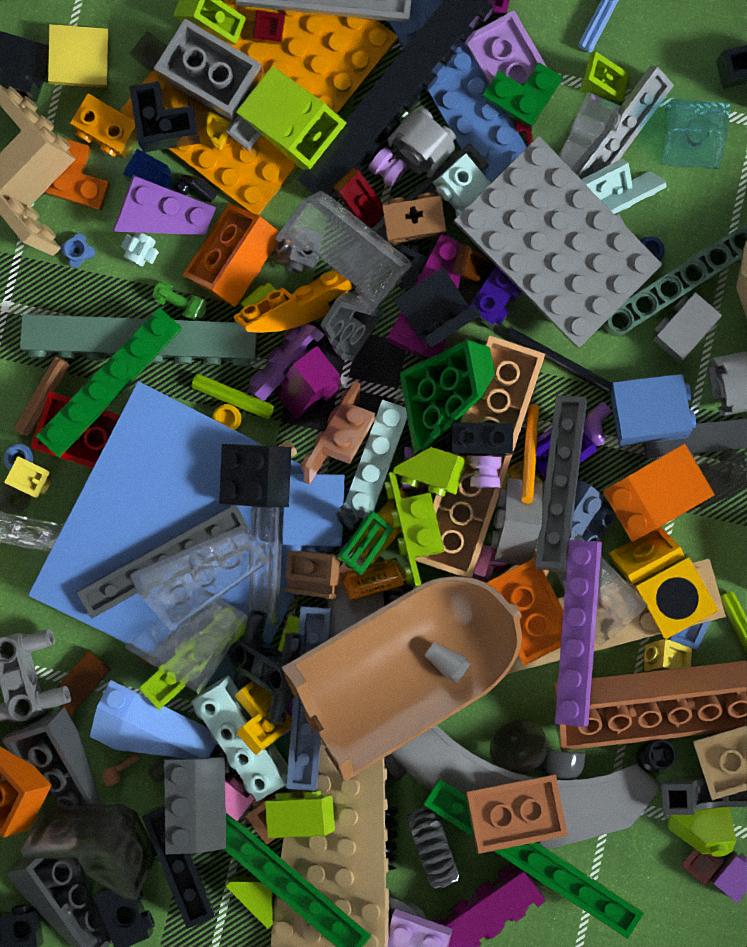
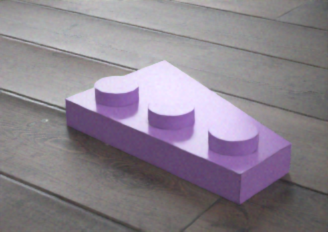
(280, 358)

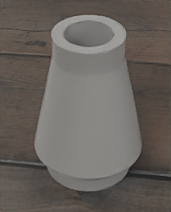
(448, 662)

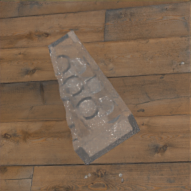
(199, 576)

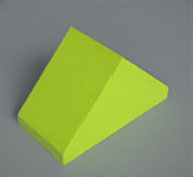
(604, 78)
(254, 896)

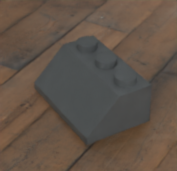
(194, 805)

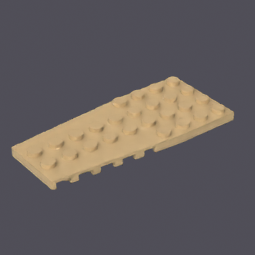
(345, 864)

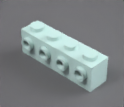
(461, 184)
(224, 717)

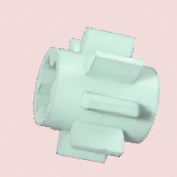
(139, 249)

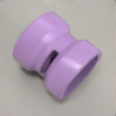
(388, 167)
(485, 471)

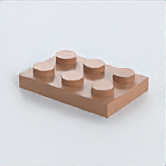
(516, 813)

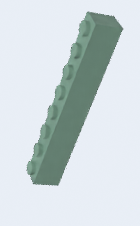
(105, 336)

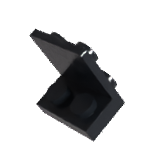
(23, 64)
(435, 309)

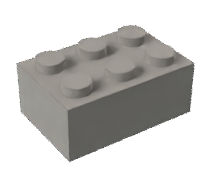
(208, 70)

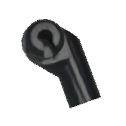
(196, 184)

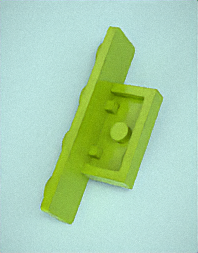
(417, 525)

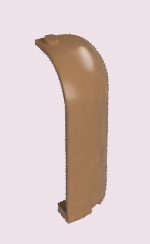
(378, 691)

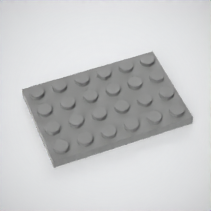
(558, 242)

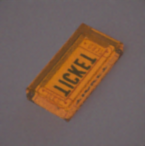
(375, 579)

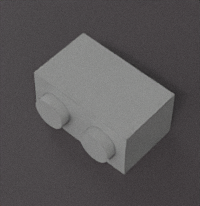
(686, 327)

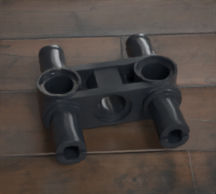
(263, 664)

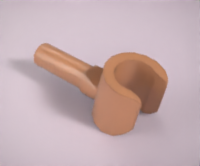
(111, 774)

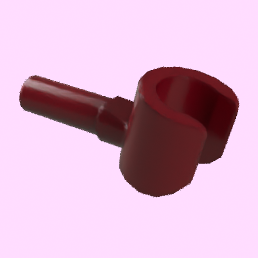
(521, 128)

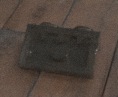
(725, 476)

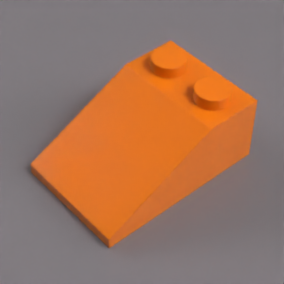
(658, 492)
(21, 793)

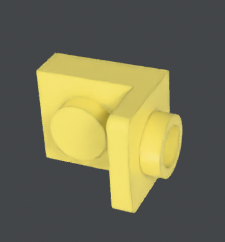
(28, 477)
(666, 656)

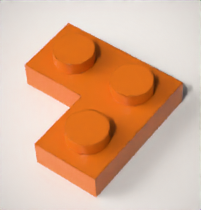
(75, 185)

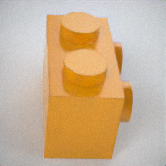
(105, 126)

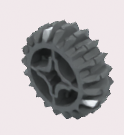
(433, 847)

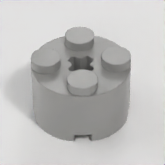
(422, 142)
(729, 382)

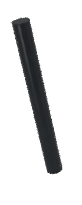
(560, 361)

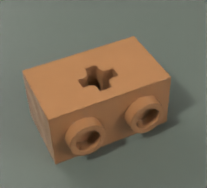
(428, 226)

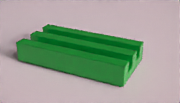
(350, 562)

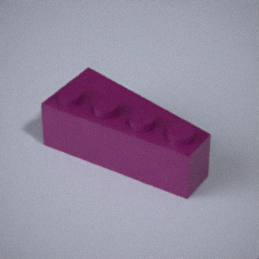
(491, 907)

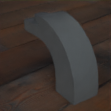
(692, 794)

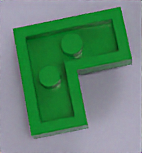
(526, 101)

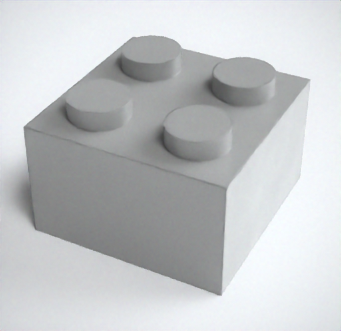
(516, 524)

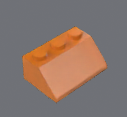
(232, 254)

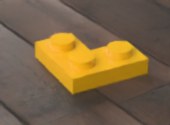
(259, 732)

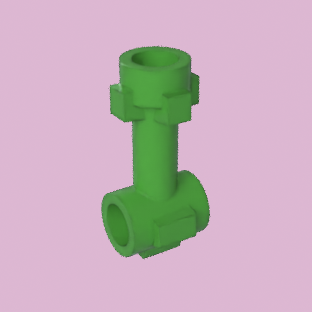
(193, 309)

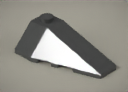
(349, 325)
(63, 898)

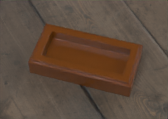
(473, 265)
(84, 679)

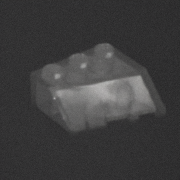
(195, 647)

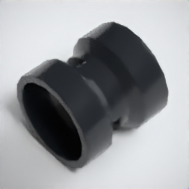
(662, 754)

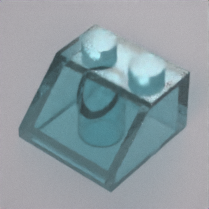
(695, 133)

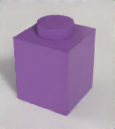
(732, 876)

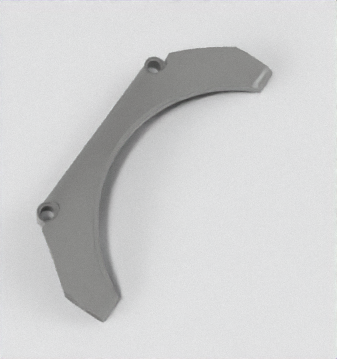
(588, 805)

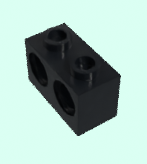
(482, 439)
(9, 933)

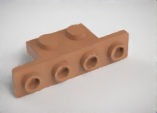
(342, 436)

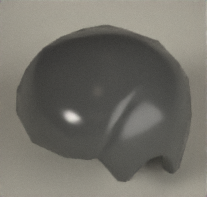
(563, 764)

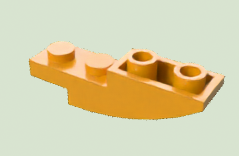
(287, 311)

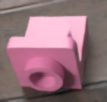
(486, 564)

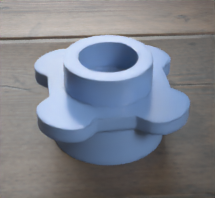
(69, 247)

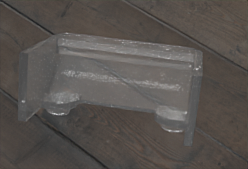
(347, 246)

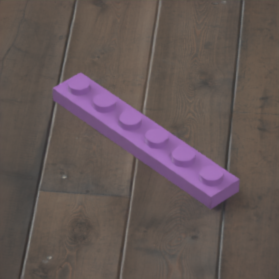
(578, 633)

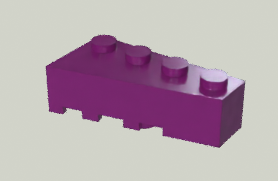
(402, 334)

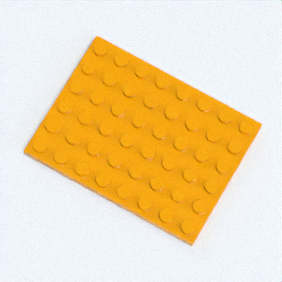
(320, 53)

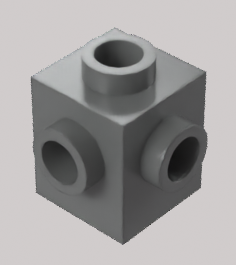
(294, 260)

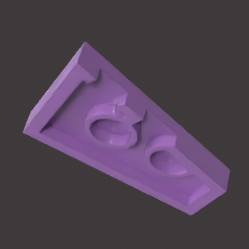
(161, 210)

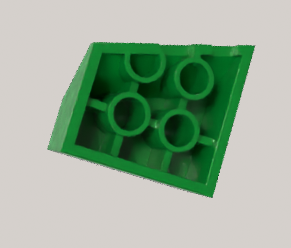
(444, 389)

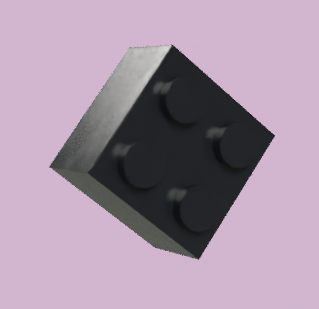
(255, 475)

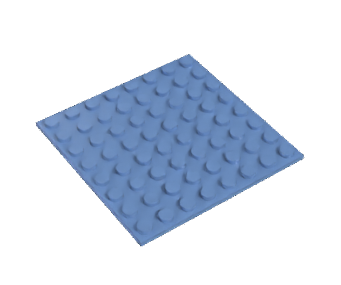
(145, 489)

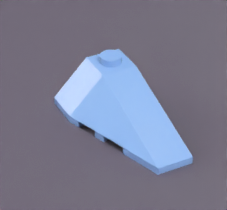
(135, 725)

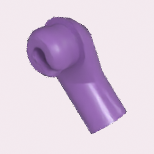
(593, 424)

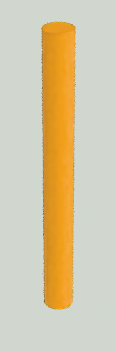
(530, 454)

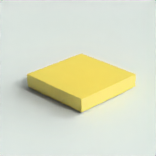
(78, 56)

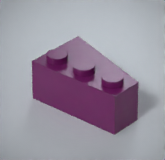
(309, 382)

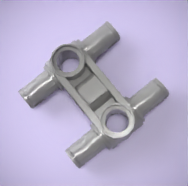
(20, 678)

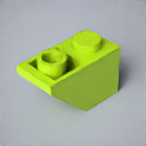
(433, 468)

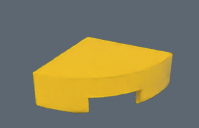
(216, 129)

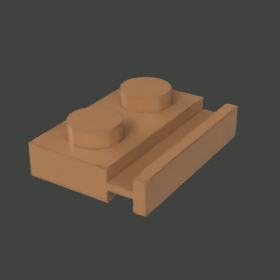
(312, 573)

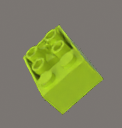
(291, 118)

